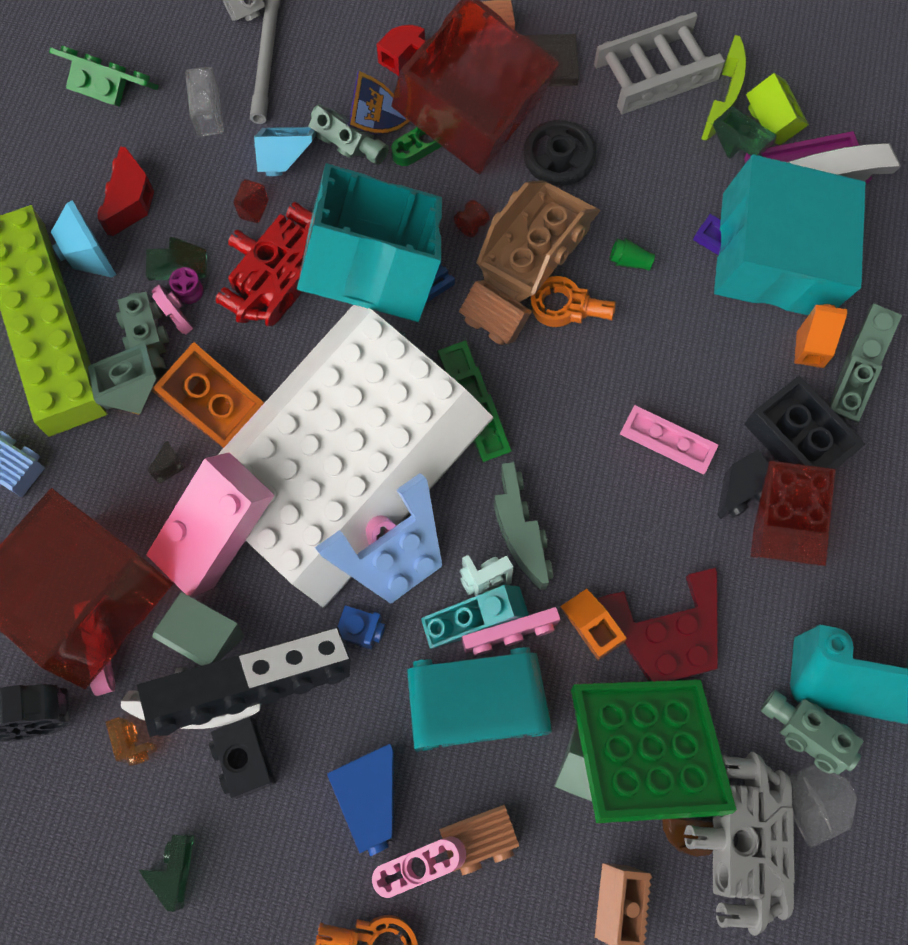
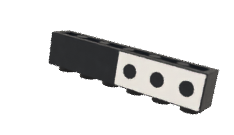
(243, 681)

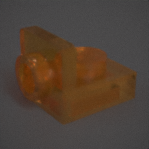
(122, 739)

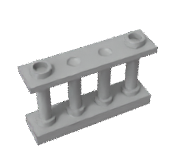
(658, 86)

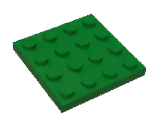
(651, 751)

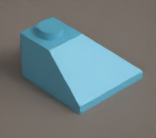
(280, 147)
(78, 244)

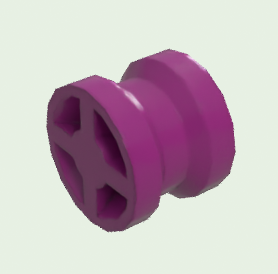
(180, 280)

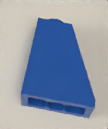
(367, 798)

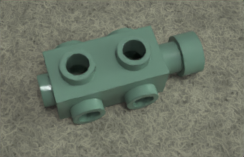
(350, 140)
(141, 316)
(815, 732)

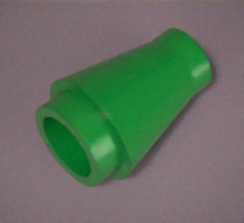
(629, 254)

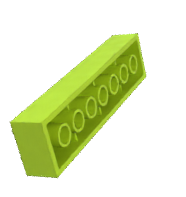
(43, 326)

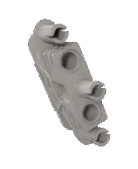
(764, 856)

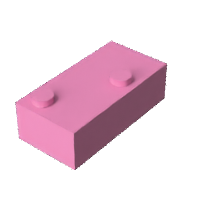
(209, 524)

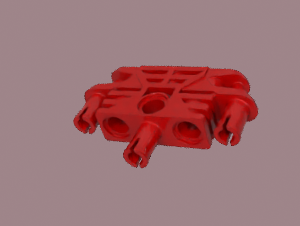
(268, 281)

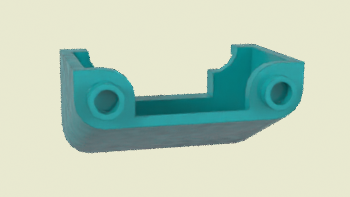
(832, 679)
(477, 700)

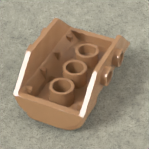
(533, 237)

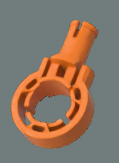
(577, 308)
(344, 936)

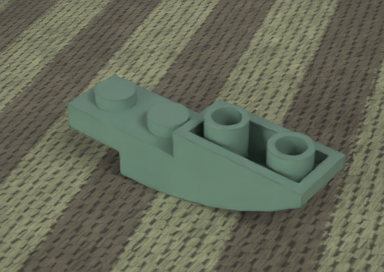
(864, 362)
(521, 537)

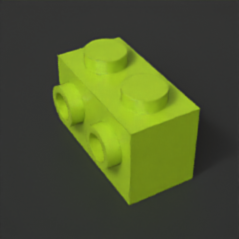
(776, 108)

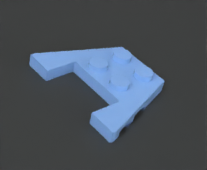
(400, 556)

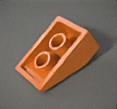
(207, 395)

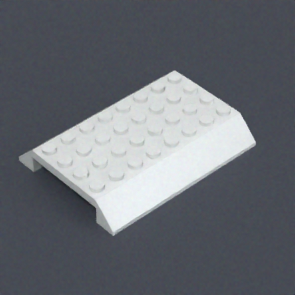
(344, 438)

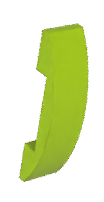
(734, 67)

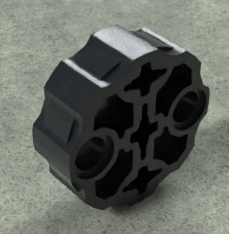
(32, 711)

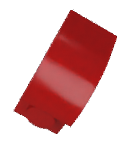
(399, 46)

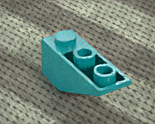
(473, 615)

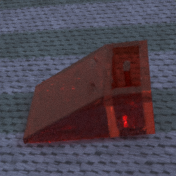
(794, 514)

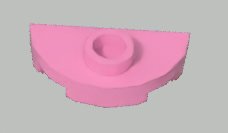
(170, 306)

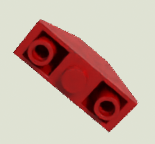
(126, 194)

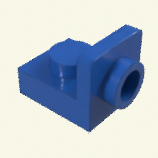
(361, 627)

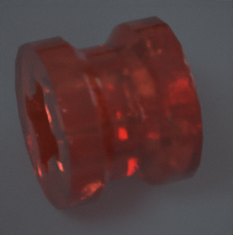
(471, 218)

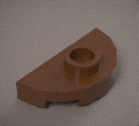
(675, 829)

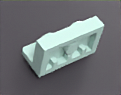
(492, 574)

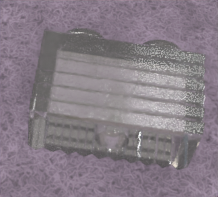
(204, 101)

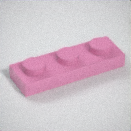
(669, 439)
(511, 632)

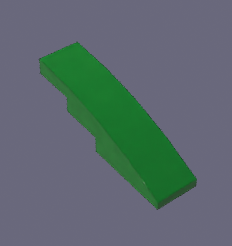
(460, 365)

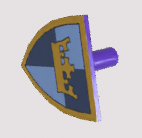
(372, 107)

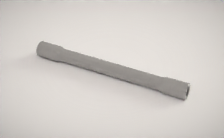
(260, 97)

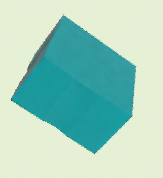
(790, 236)
(372, 243)

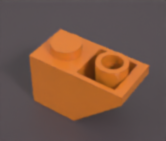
(819, 335)
(593, 624)

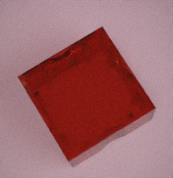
(473, 83)
(72, 590)

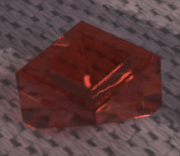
(251, 201)

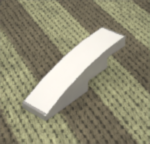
(854, 161)

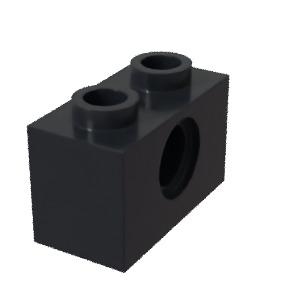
(257, 771)

